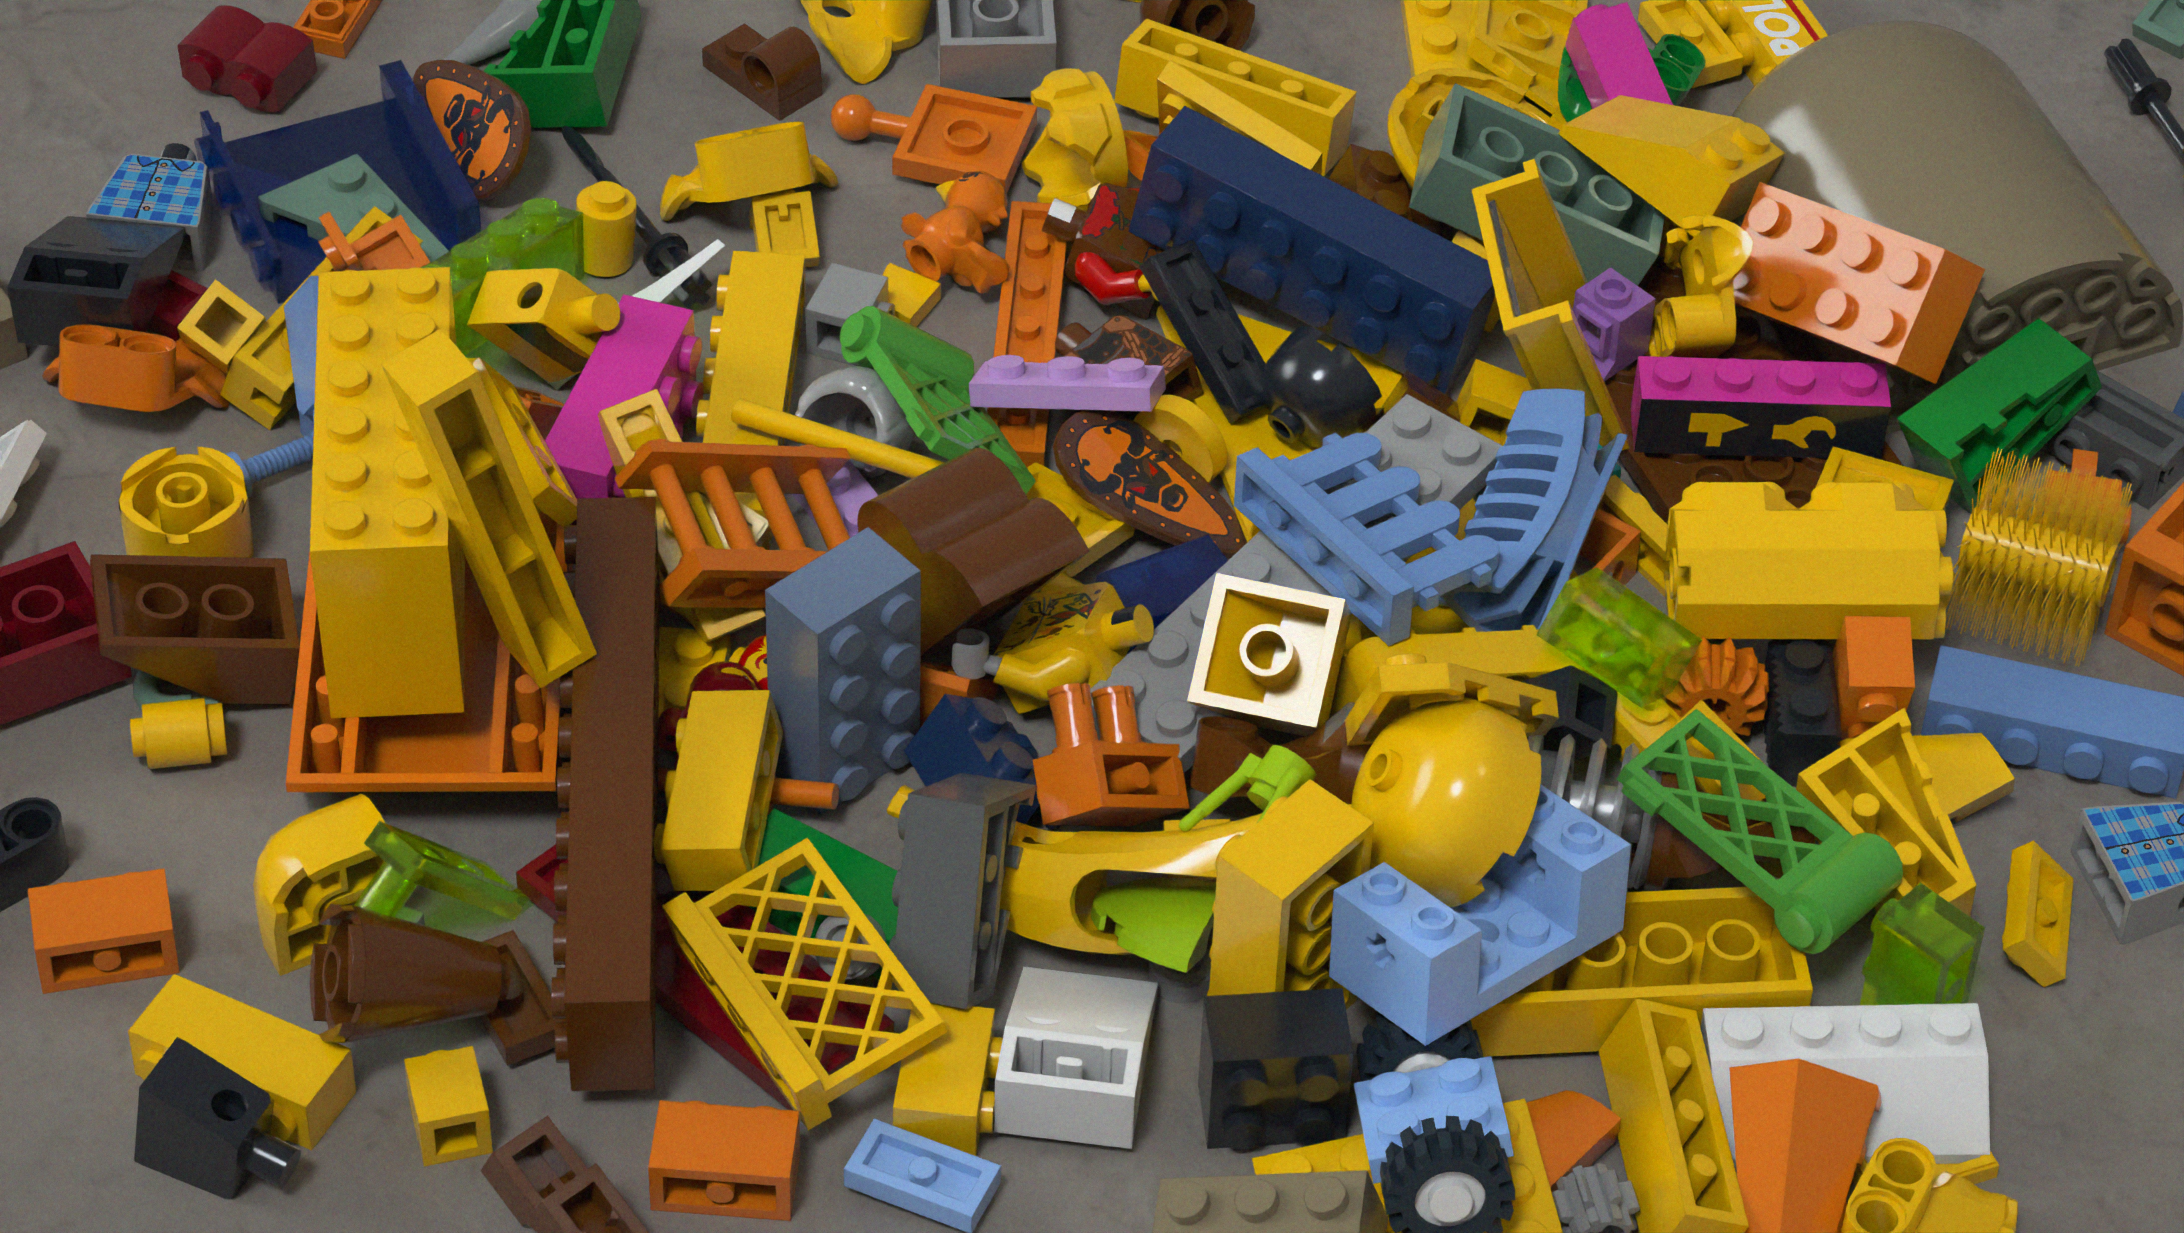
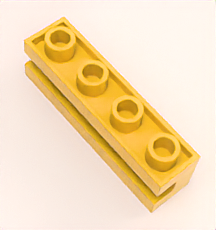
(261, 371)

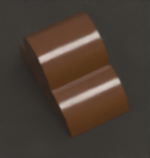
(973, 541)

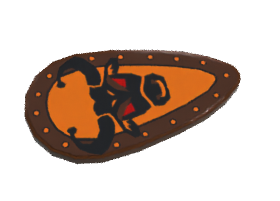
(480, 121)
(1142, 481)

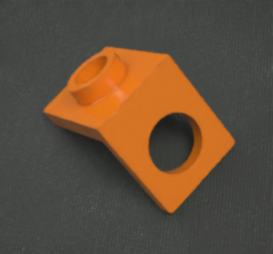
(1612, 546)

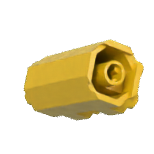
(1766, 570)

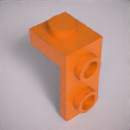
(381, 249)

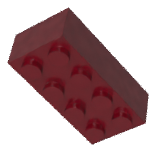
(50, 634)

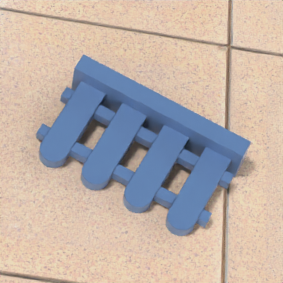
(1341, 554)

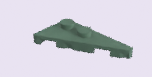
(348, 192)

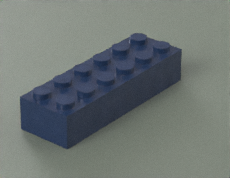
(1315, 249)

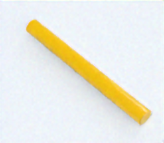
(821, 435)

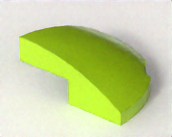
(1159, 918)

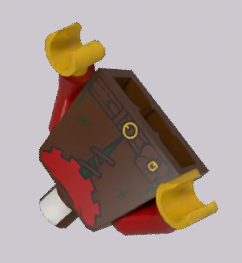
(1103, 251)

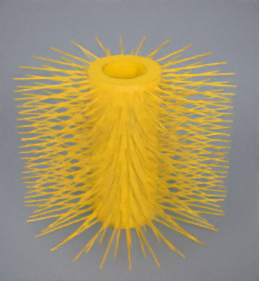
(2038, 556)

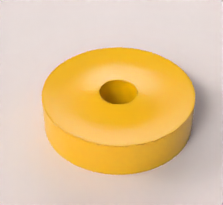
(1188, 433)

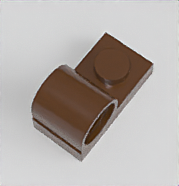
(772, 72)

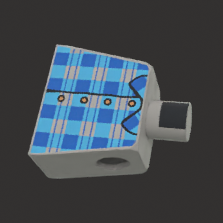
(162, 192)
(2134, 865)

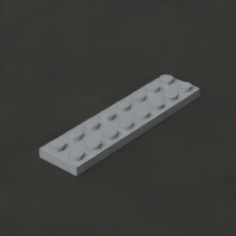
(1412, 435)

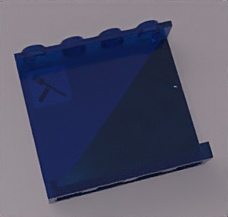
(390, 136)

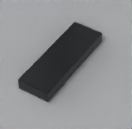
(1208, 328)

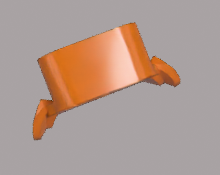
(132, 370)

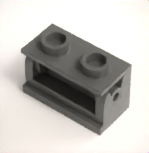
(2133, 441)

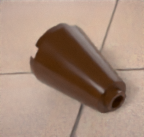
(398, 975)

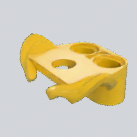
(871, 33)
(746, 166)
(1705, 318)
(1903, 1197)

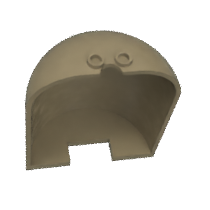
(1957, 153)

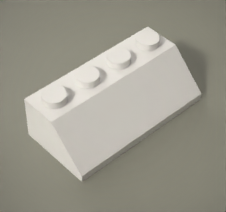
(1919, 1055)

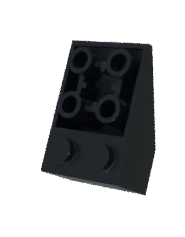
(91, 276)

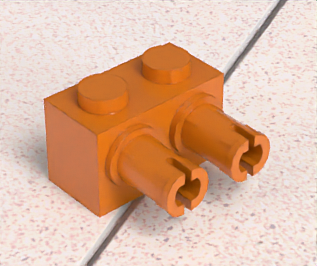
(1106, 778)

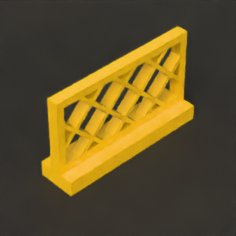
(761, 1019)

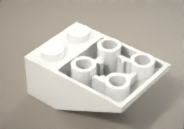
(1074, 1057)

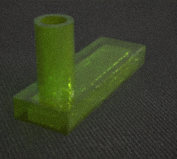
(419, 861)

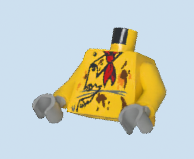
(1056, 640)

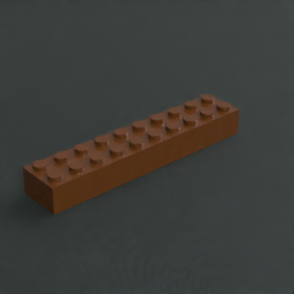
(611, 802)

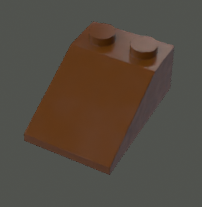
(200, 622)

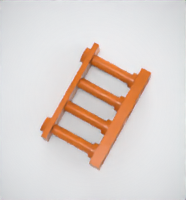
(743, 572)

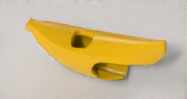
(1063, 871)

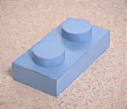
(922, 1176)

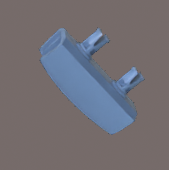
(1537, 509)

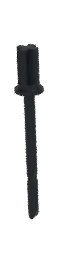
(2144, 89)
(663, 251)

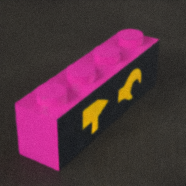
(1758, 407)

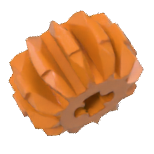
(1727, 682)

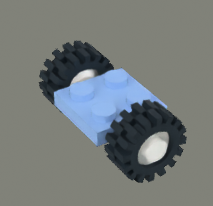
(1434, 1130)

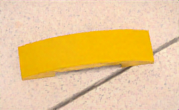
(625, 430)

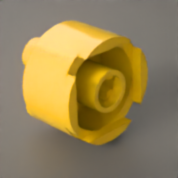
(186, 506)

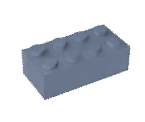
(846, 664)

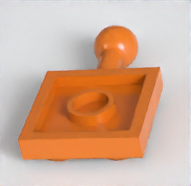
(946, 134)

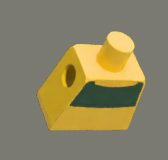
(543, 319)

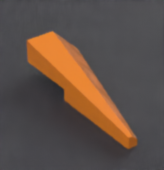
(1798, 1143)

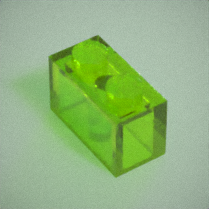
(1619, 637)
(1921, 952)

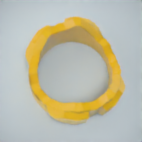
(1081, 140)

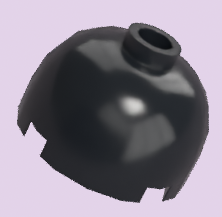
(1317, 390)

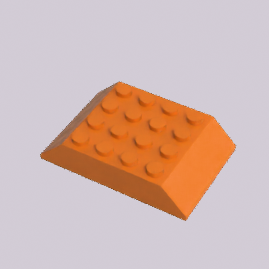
(497, 744)

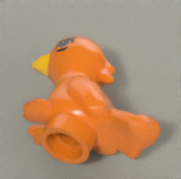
(954, 238)

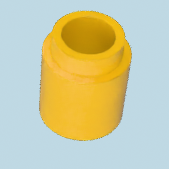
(179, 733)

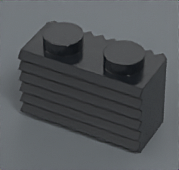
(1802, 706)

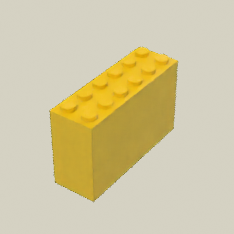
(378, 531)

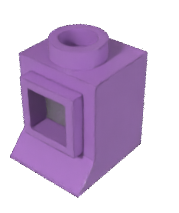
(1614, 320)

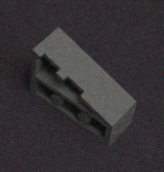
(953, 883)

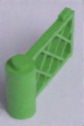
(929, 385)
(1815, 896)

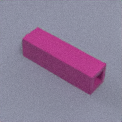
(1613, 56)

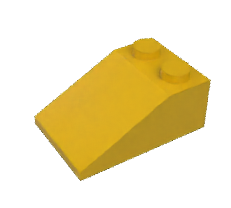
(1677, 155)

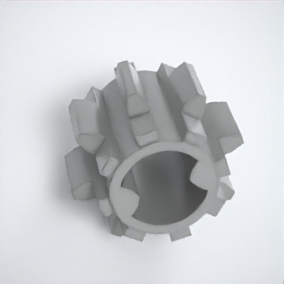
(1595, 1201)

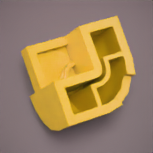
(306, 869)

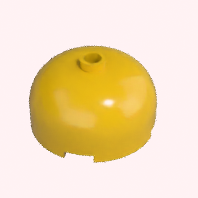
(1448, 794)

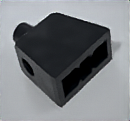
(208, 1125)

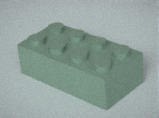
(1485, 141)

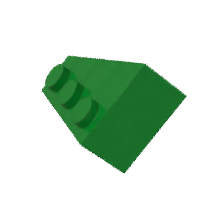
(571, 61)
(2005, 401)

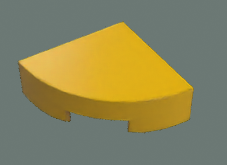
(911, 294)

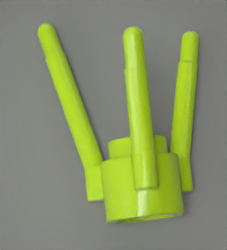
(1272, 777)

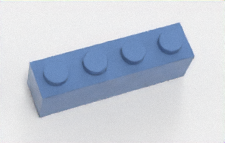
(2060, 720)

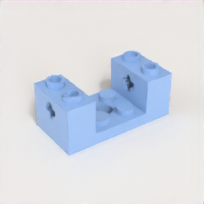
(1446, 965)

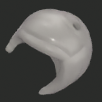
(848, 401)

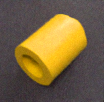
(607, 228)

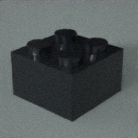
(1274, 1068)

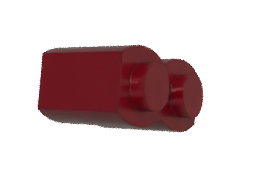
(247, 58)

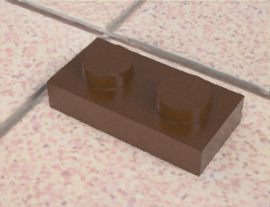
(524, 1020)

